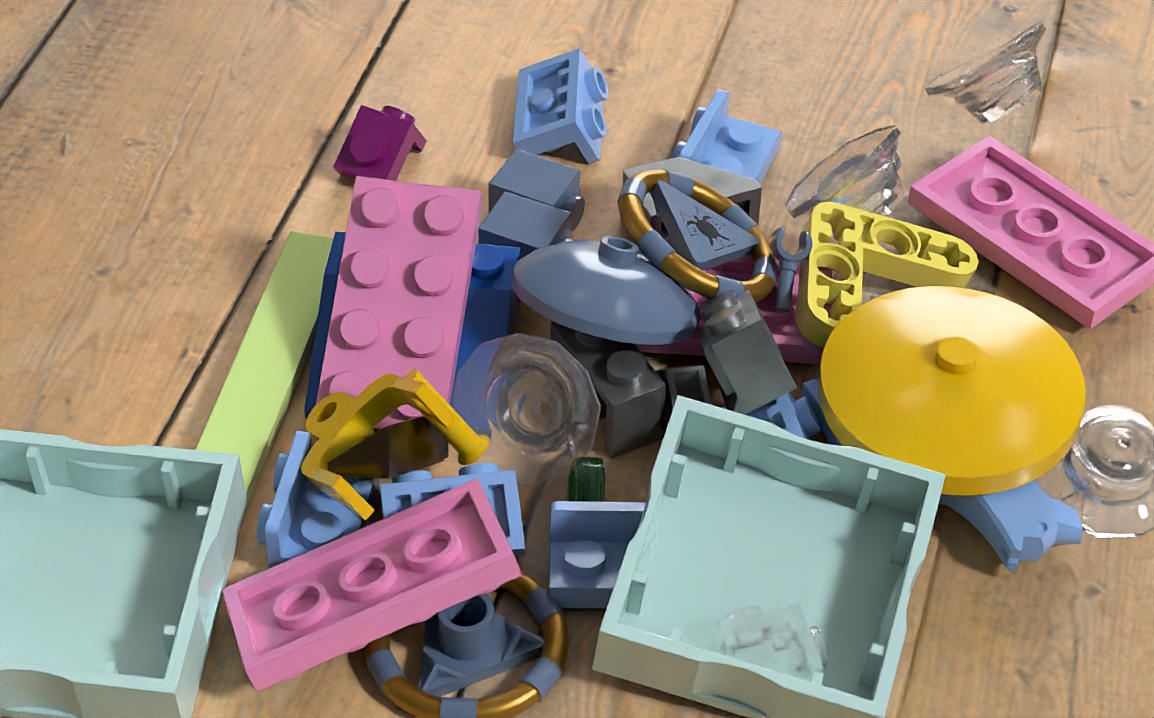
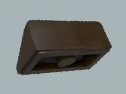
(393, 451)

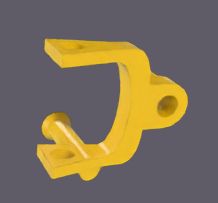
(345, 421)

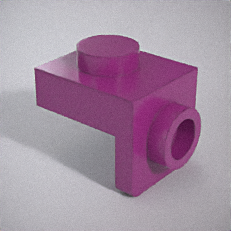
(378, 143)

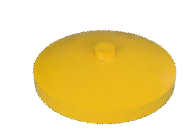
(953, 387)

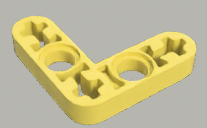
(942, 262)

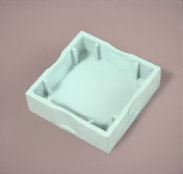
(768, 523)
(110, 574)

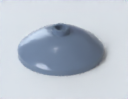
(606, 292)

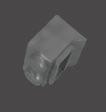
(742, 352)
(625, 385)

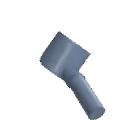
(787, 266)

